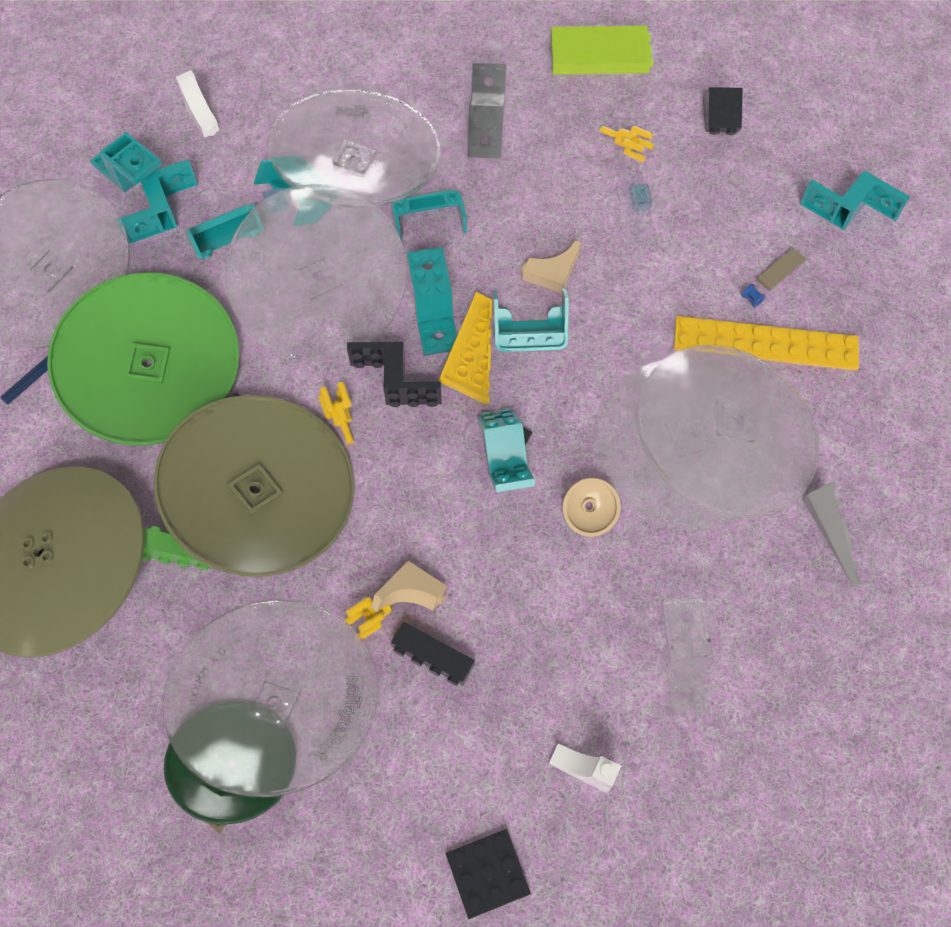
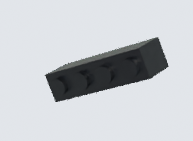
(433, 654)

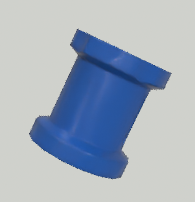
(753, 295)

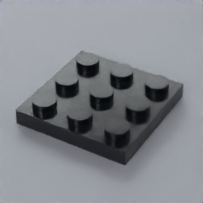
(487, 874)

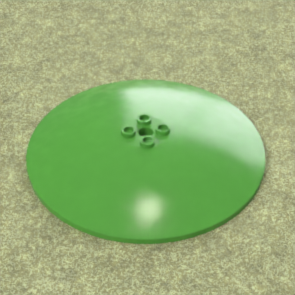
(118, 326)

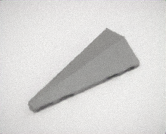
(828, 517)

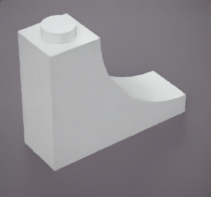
(196, 104)
(593, 770)

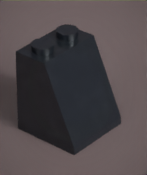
(723, 110)

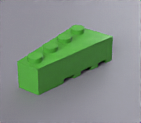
(165, 549)

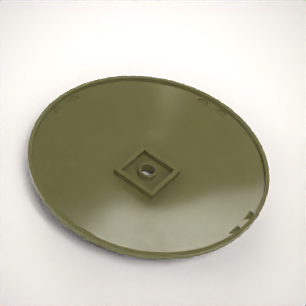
(247, 443)
(88, 561)

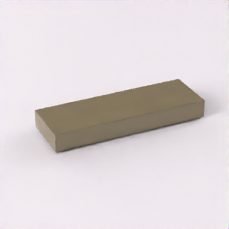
(781, 269)

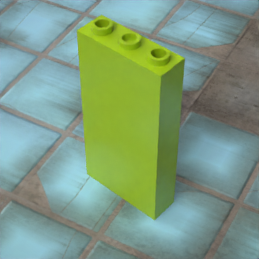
(601, 50)

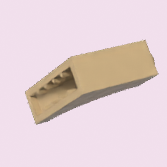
(551, 272)
(411, 586)

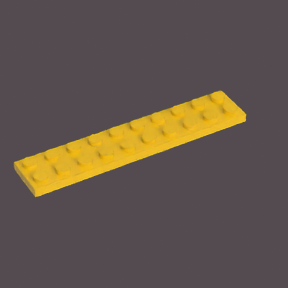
(770, 342)

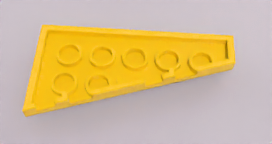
(471, 351)

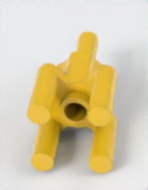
(630, 140)
(338, 409)
(372, 618)

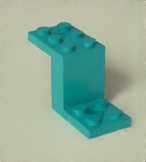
(125, 162)
(156, 188)
(865, 190)
(432, 300)
(505, 450)

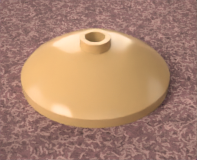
(603, 510)

